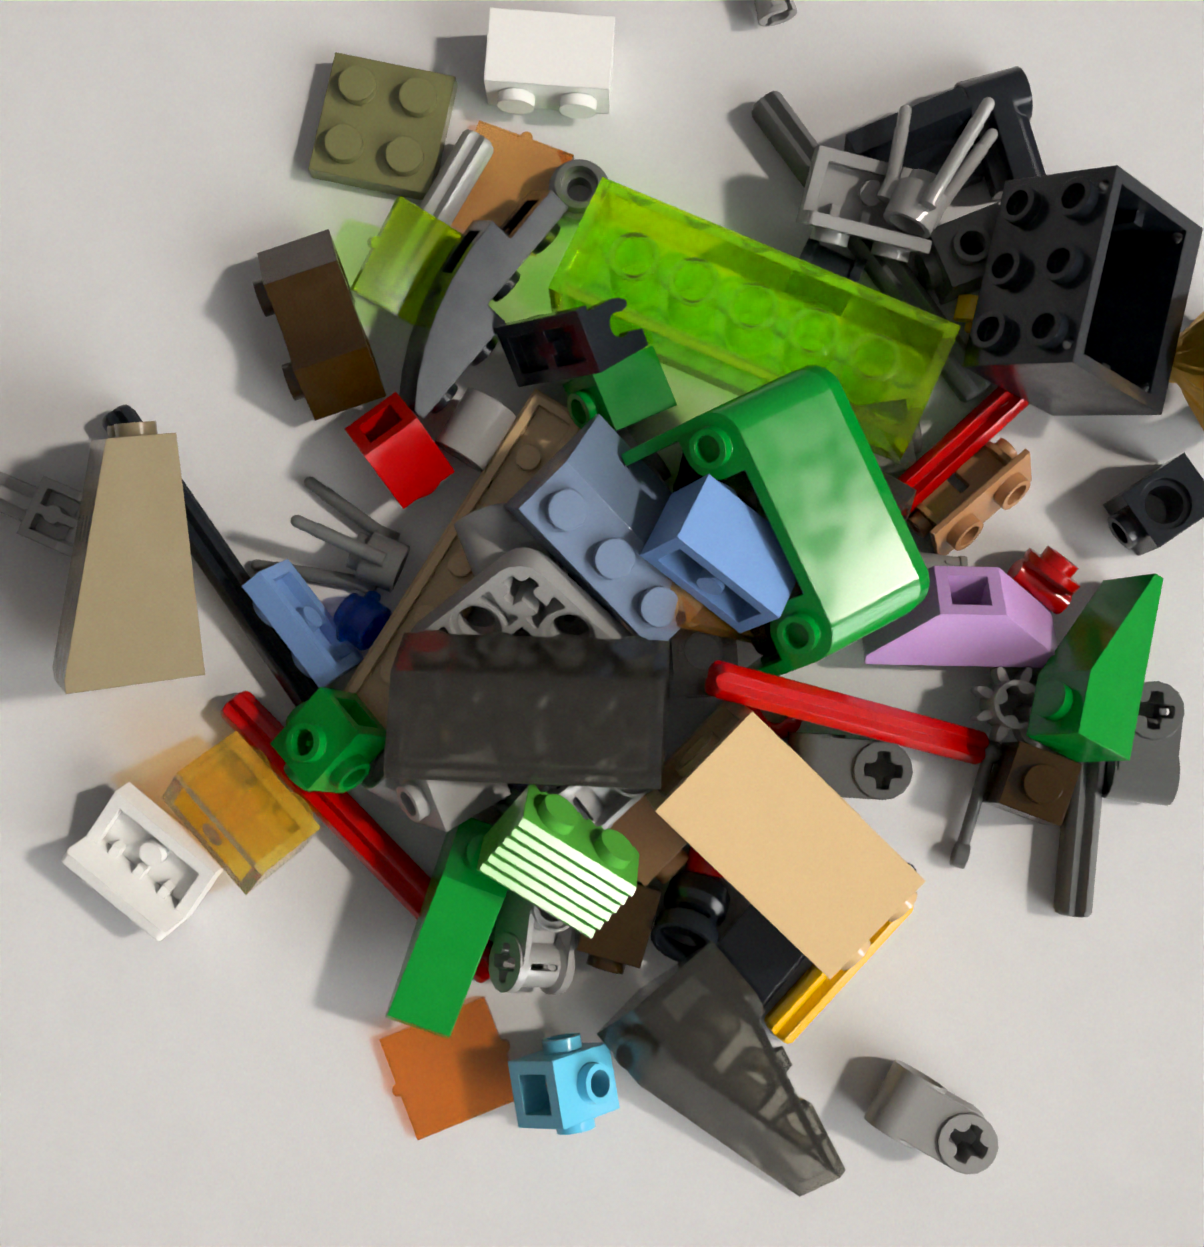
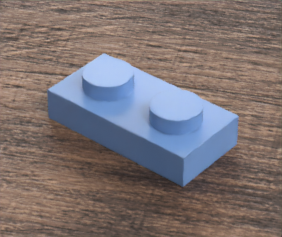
(302, 622)

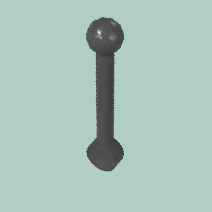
(961, 849)

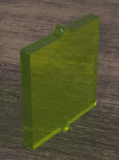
(404, 260)

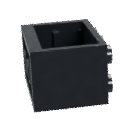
(1083, 293)

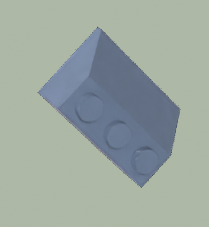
(595, 523)

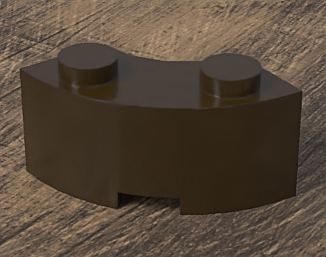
(319, 324)

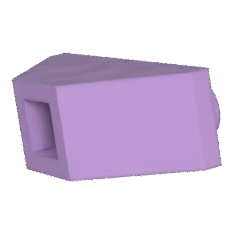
(968, 621)

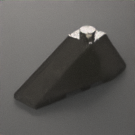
(706, 1055)

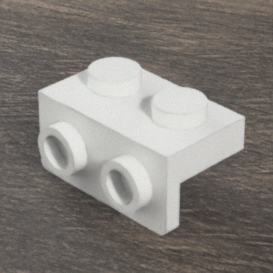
(144, 863)

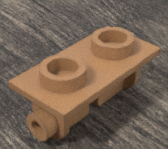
(994, 481)

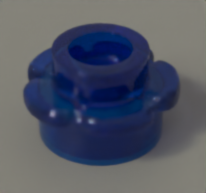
(361, 619)

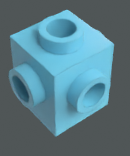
(577, 1089)

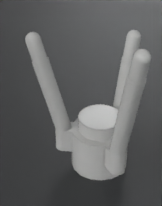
(921, 199)

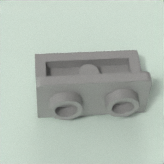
(844, 203)

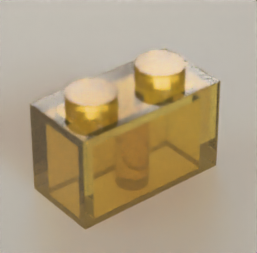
(241, 811)

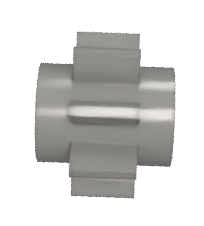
(998, 694)

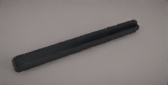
(227, 578)

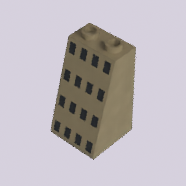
(130, 571)

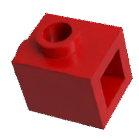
(400, 450)

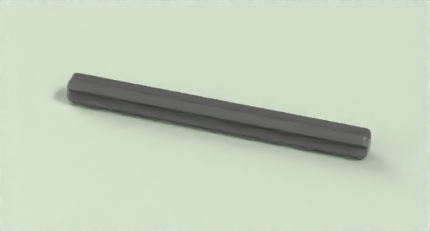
(890, 276)

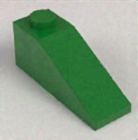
(1095, 681)
(448, 935)

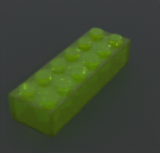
(749, 310)

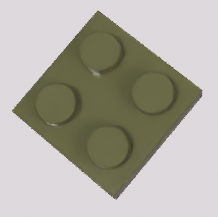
(382, 126)

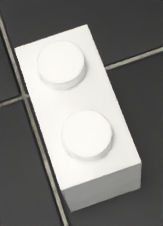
(549, 62)

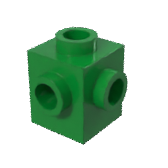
(330, 742)

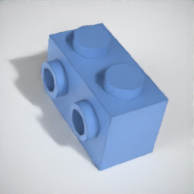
(721, 554)

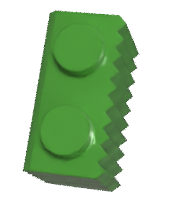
(560, 860)

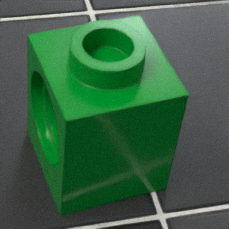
(622, 393)

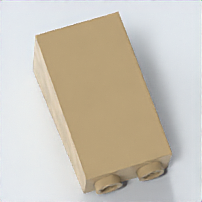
(783, 838)

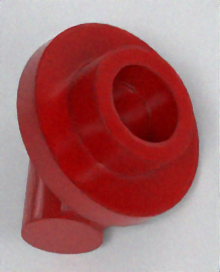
(1046, 578)

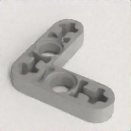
(519, 606)

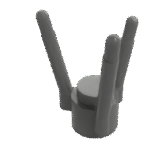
(374, 558)

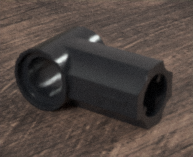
(1015, 149)

